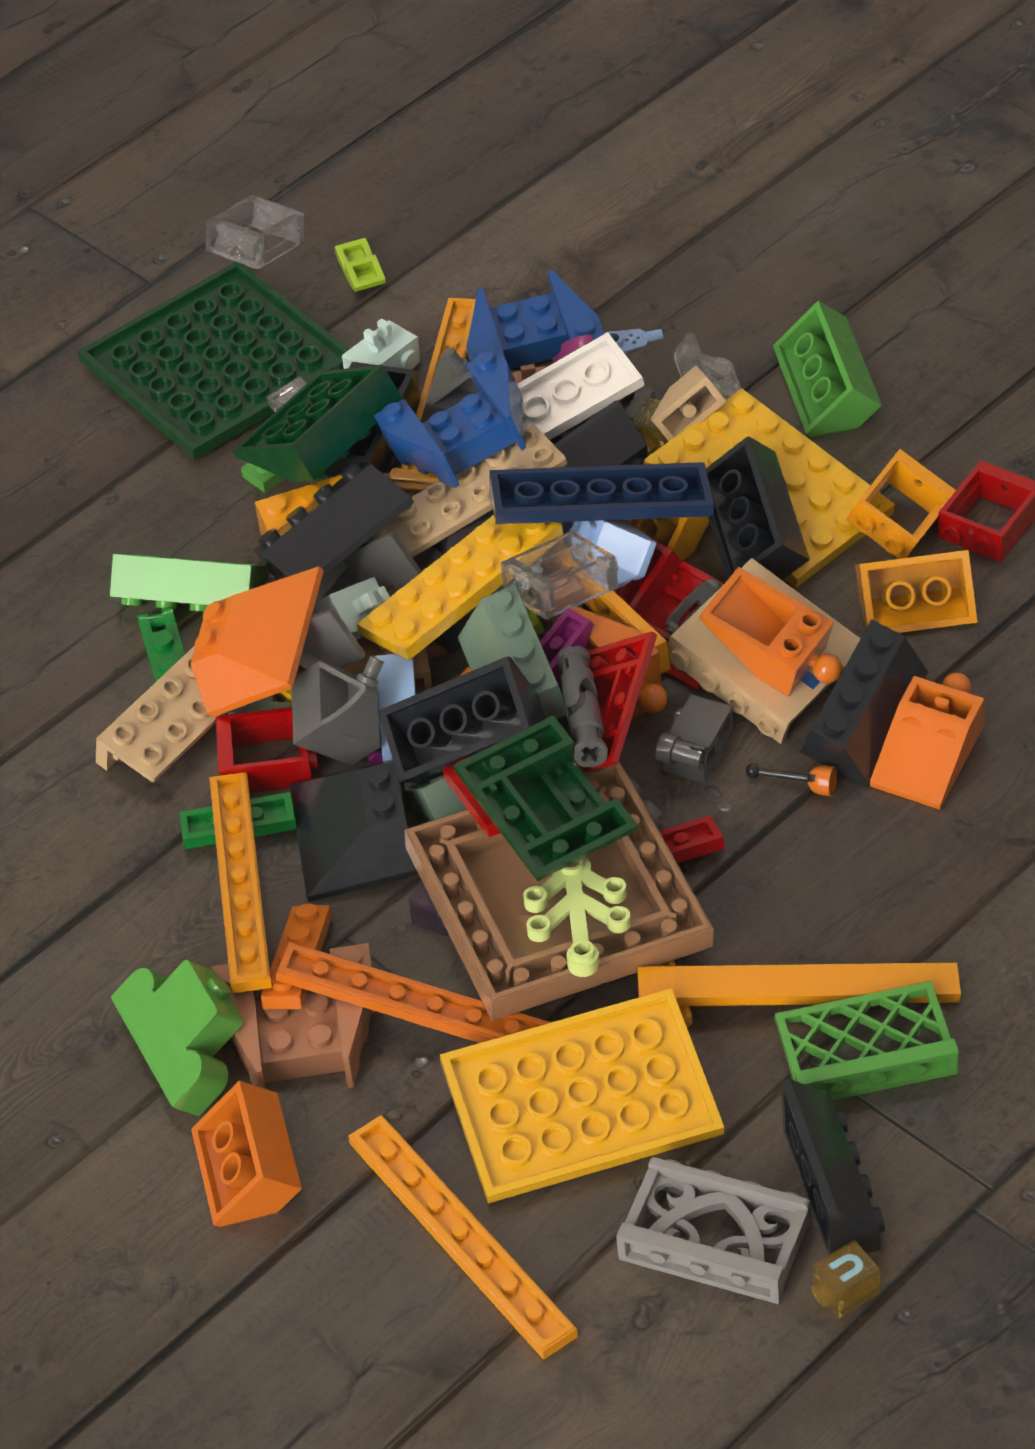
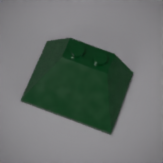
(543, 799)

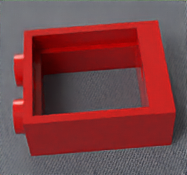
(988, 483)
(262, 728)

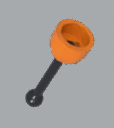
(821, 779)

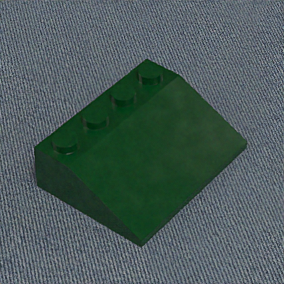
(320, 423)

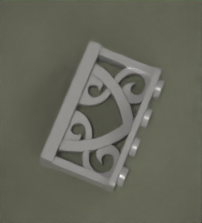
(709, 1192)

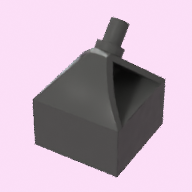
(449, 384)
(337, 711)

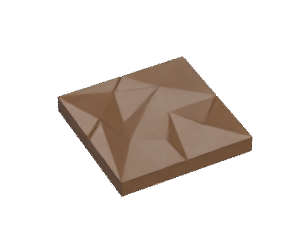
(480, 899)

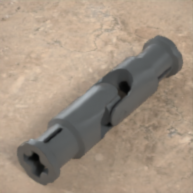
(582, 707)

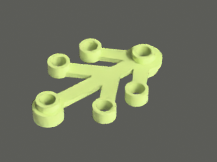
(582, 955)

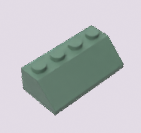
(504, 629)

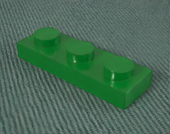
(269, 816)

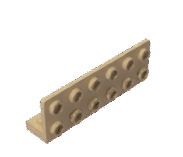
(446, 509)
(158, 724)

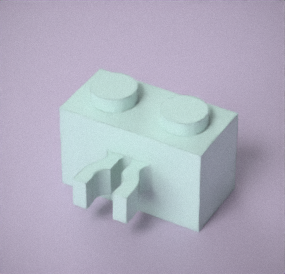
(385, 346)
(354, 603)

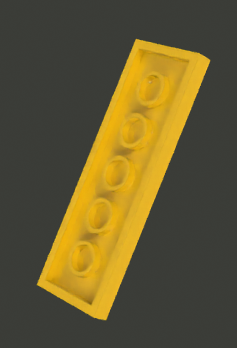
(451, 586)

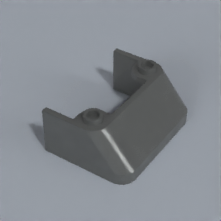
(327, 635)

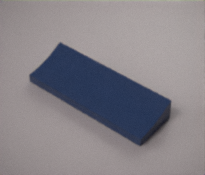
(600, 493)

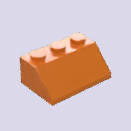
(245, 1156)

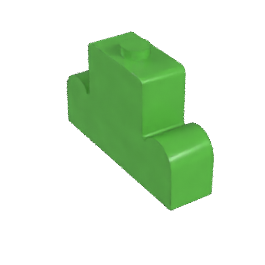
(180, 1029)

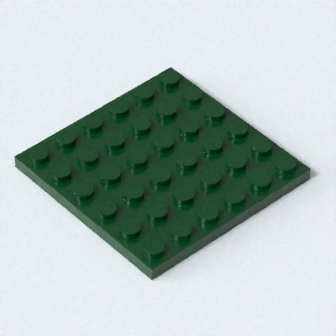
(212, 358)

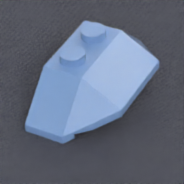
(619, 537)

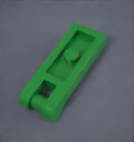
(163, 646)

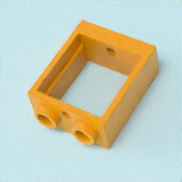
(903, 474)

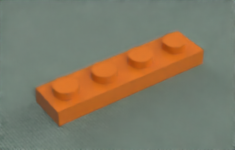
(306, 927)

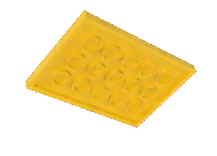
(817, 483)
(581, 1095)

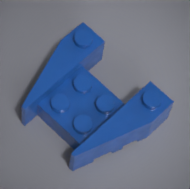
(532, 327)
(466, 431)

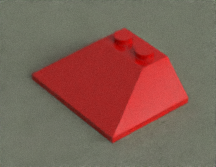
(660, 593)
(618, 681)

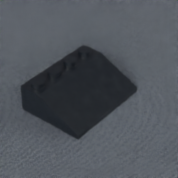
(333, 523)

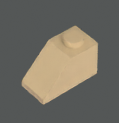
(686, 403)

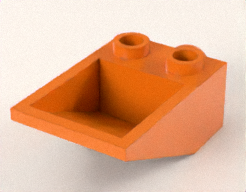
(760, 626)
(606, 631)
(929, 740)

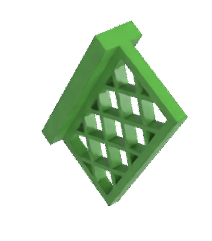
(874, 1068)

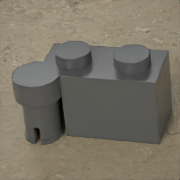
(696, 738)

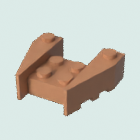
(305, 1041)

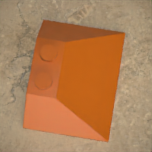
(254, 642)

